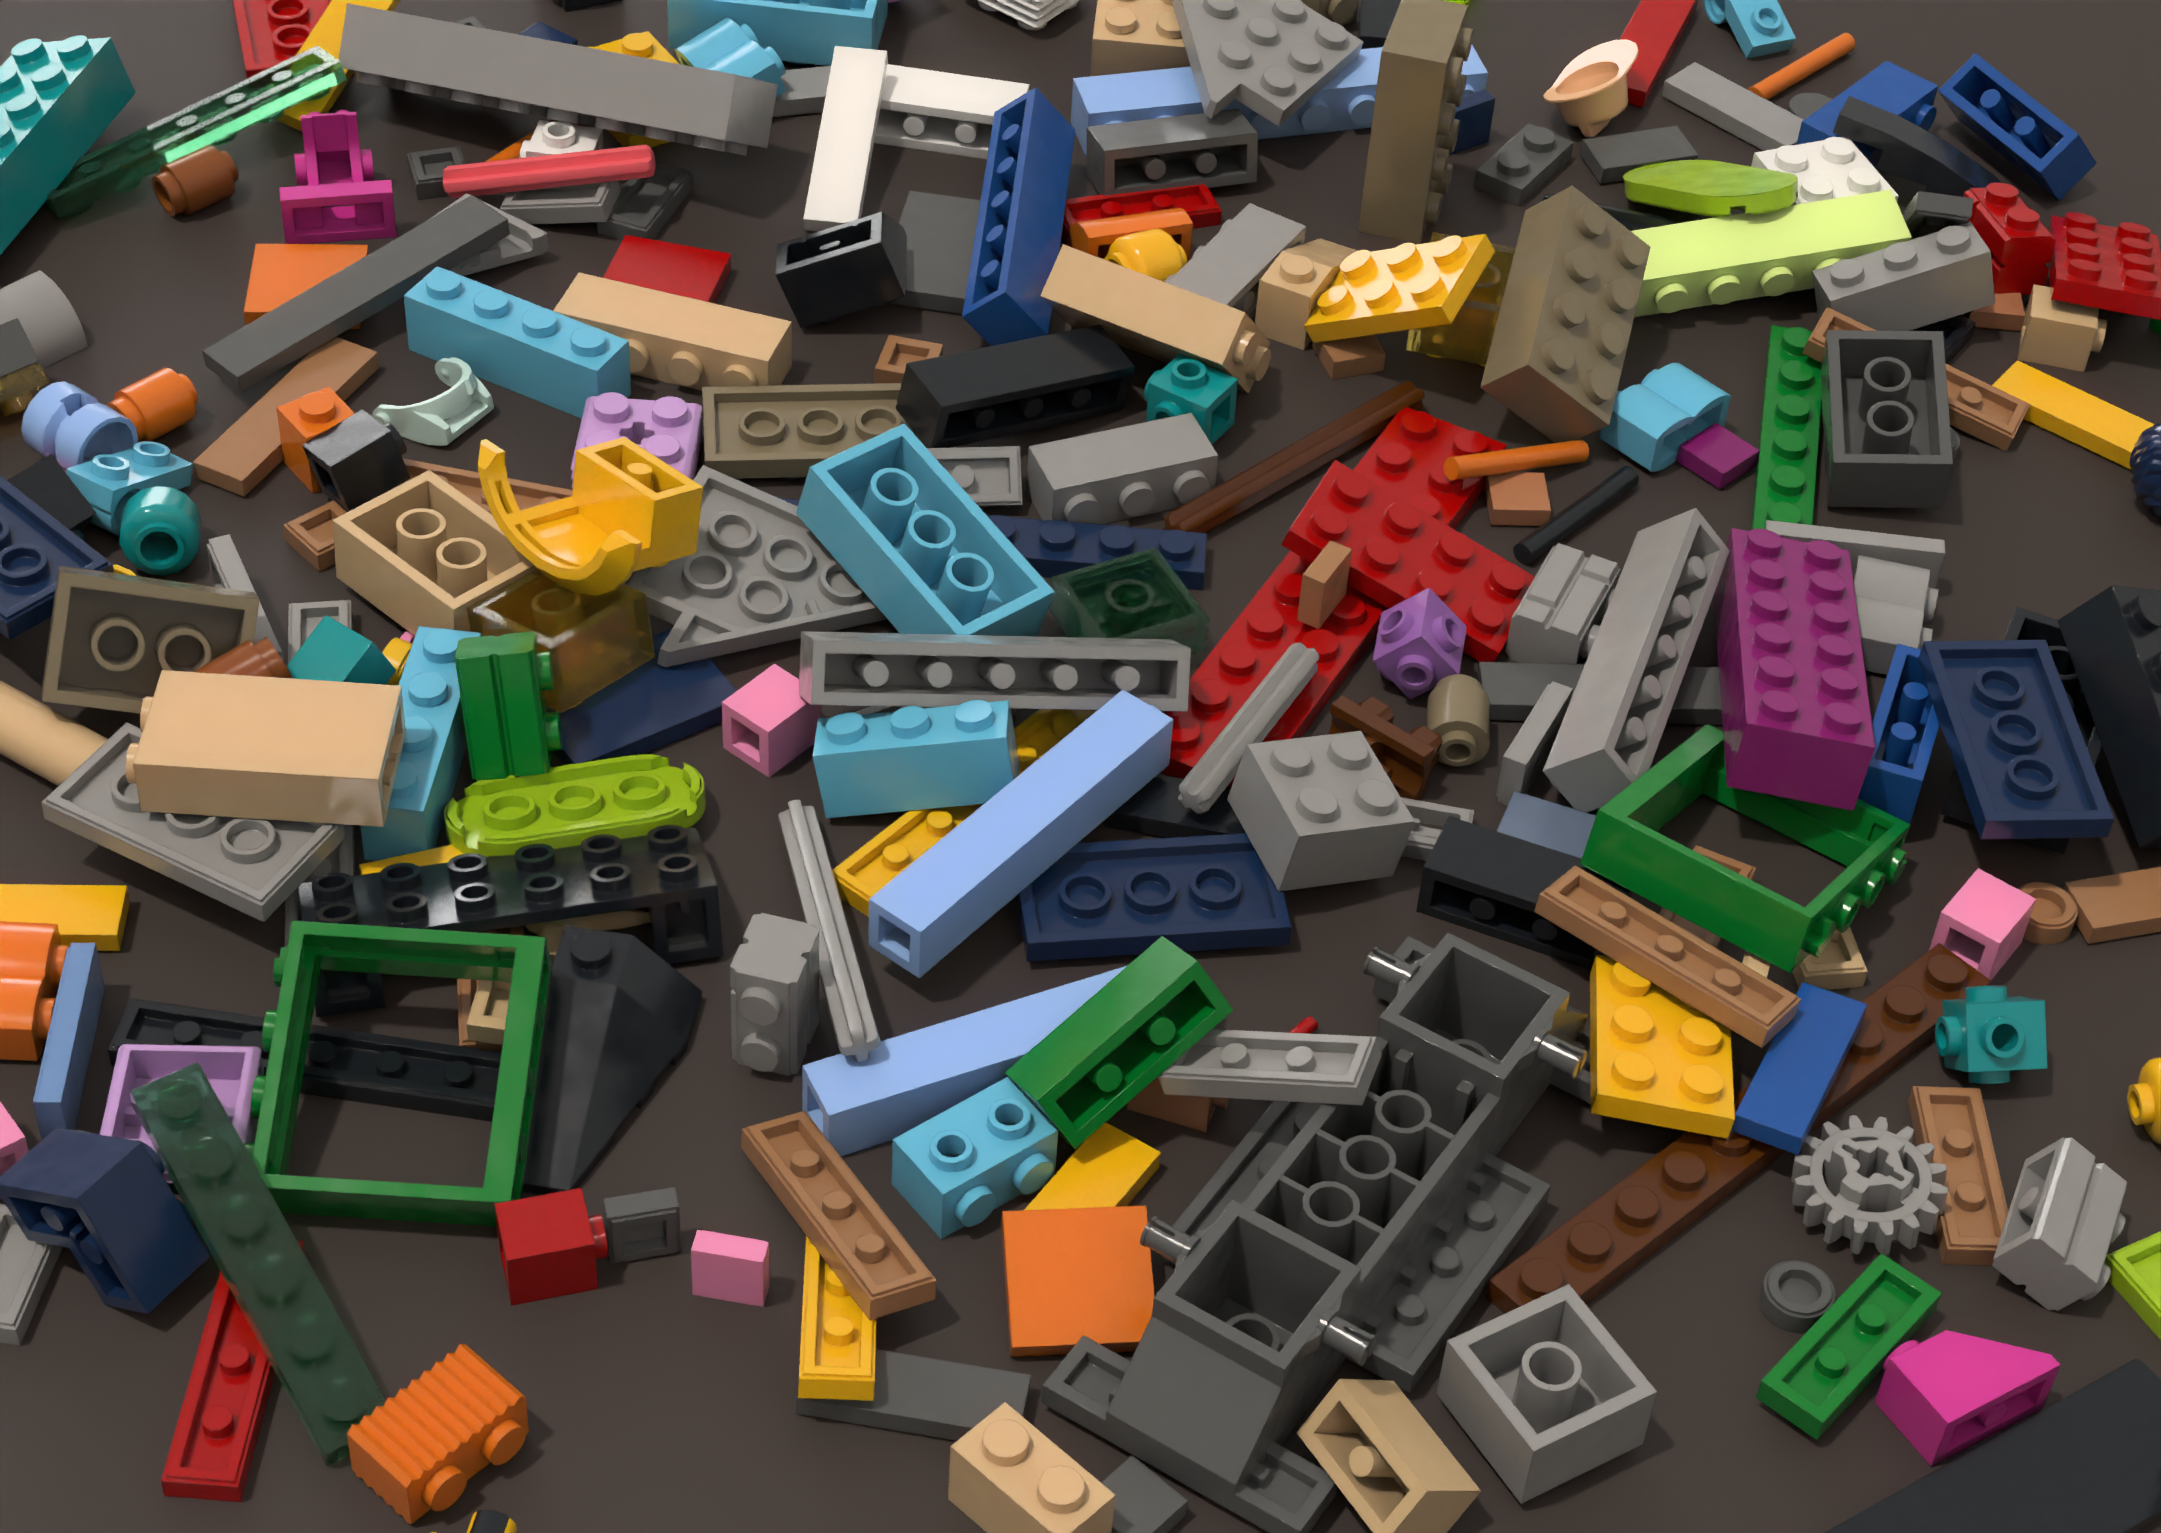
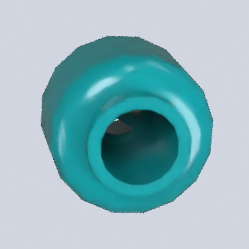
(160, 530)

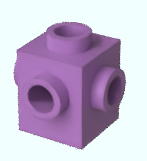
(1419, 643)

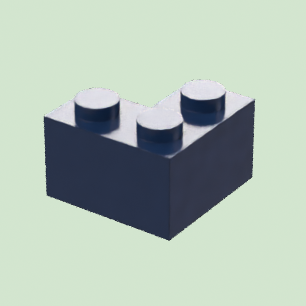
(110, 1210)

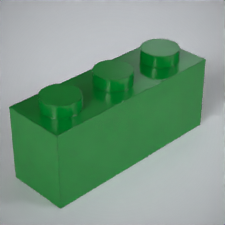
(1120, 1040)

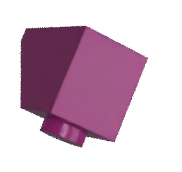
(1961, 1390)

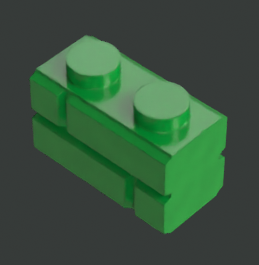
(506, 705)

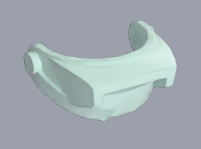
(463, 403)

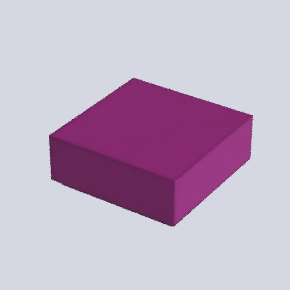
(1717, 455)

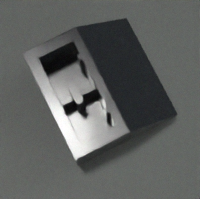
(843, 269)

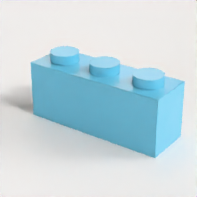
(914, 758)

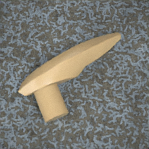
(607, 921)

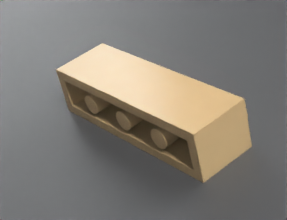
(683, 337)

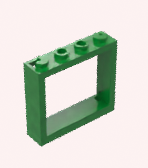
(1636, 856)
(411, 952)

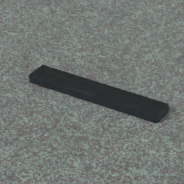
(338, 1060)

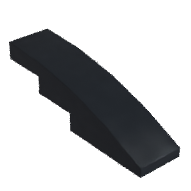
(1911, 150)

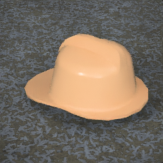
(1594, 86)

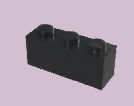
(1494, 885)

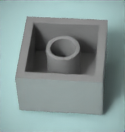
(1320, 810)
(1545, 1393)

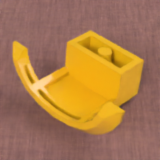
(621, 516)

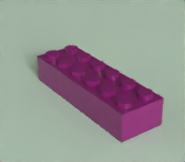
(1792, 670)

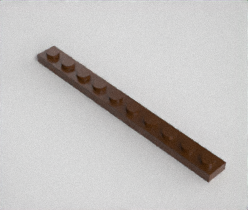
(1703, 1169)

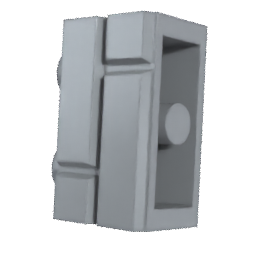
(1562, 608)
(774, 994)
(2061, 1225)

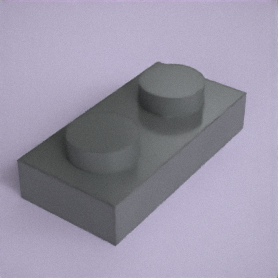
(1523, 164)

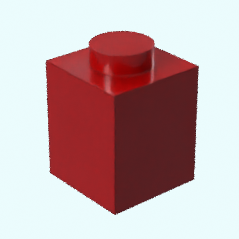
(549, 1245)

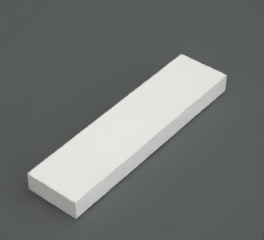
(845, 137)

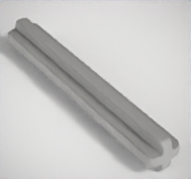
(1248, 726)

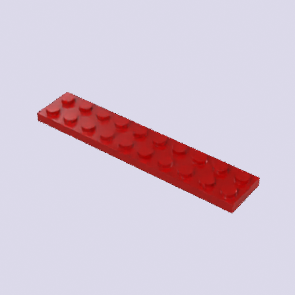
(1406, 462)

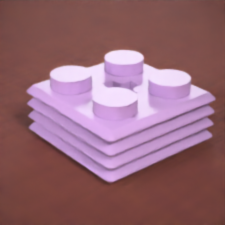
(662, 427)
(227, 1068)

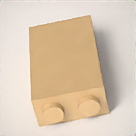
(1156, 316)
(268, 748)

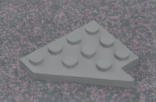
(1261, 53)
(751, 580)

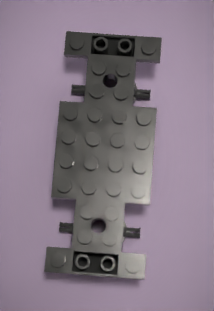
(1338, 1237)

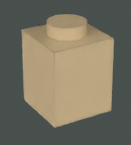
(2059, 332)

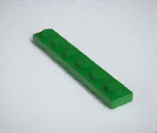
(1787, 431)

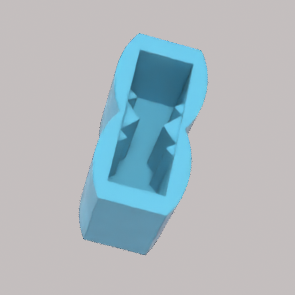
(733, 51)
(1662, 414)

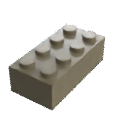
(1415, 119)
(1566, 317)

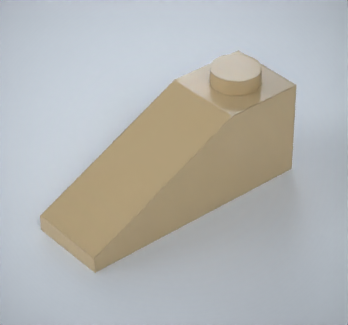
(1292, 288)

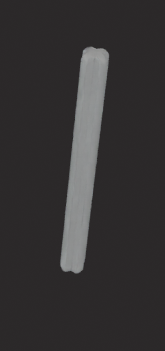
(822, 906)

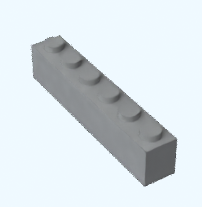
(1637, 661)
(990, 668)

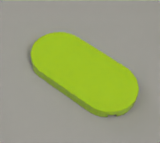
(1711, 187)
(573, 803)

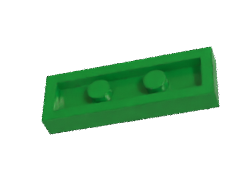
(1848, 1346)

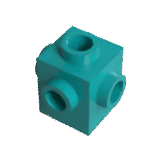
(1196, 389)
(1992, 1034)

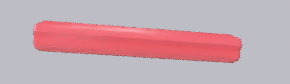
(549, 171)

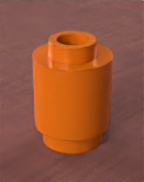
(157, 403)

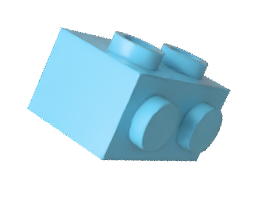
(974, 1158)

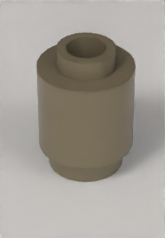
(1461, 715)

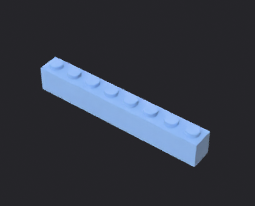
(1143, 95)

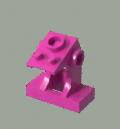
(335, 174)

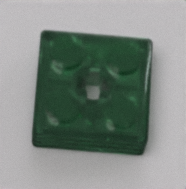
(1129, 600)

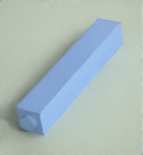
(1018, 833)
(931, 1067)

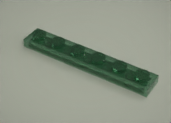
(209, 121)
(258, 1257)

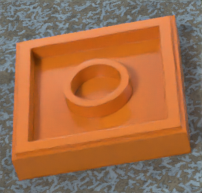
(290, 269)
(1075, 1278)

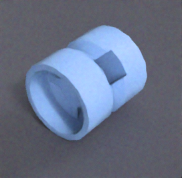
(74, 426)

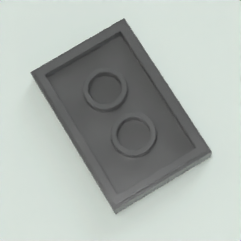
(938, 250)

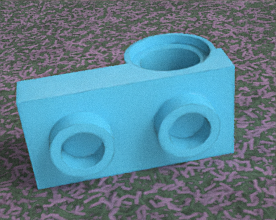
(1755, 23)
(116, 477)

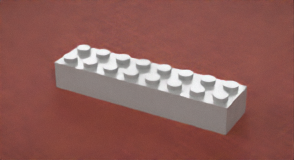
(557, 80)

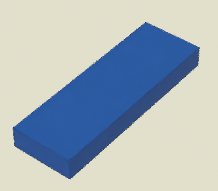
(1799, 1069)

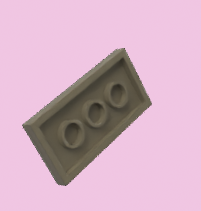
(791, 427)

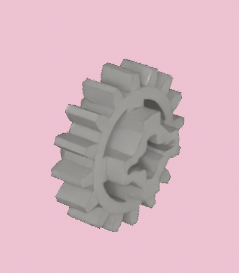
(1874, 1185)

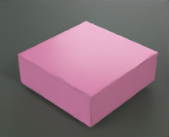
(730, 1268)

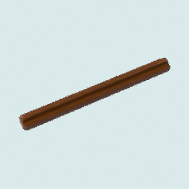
(1294, 461)

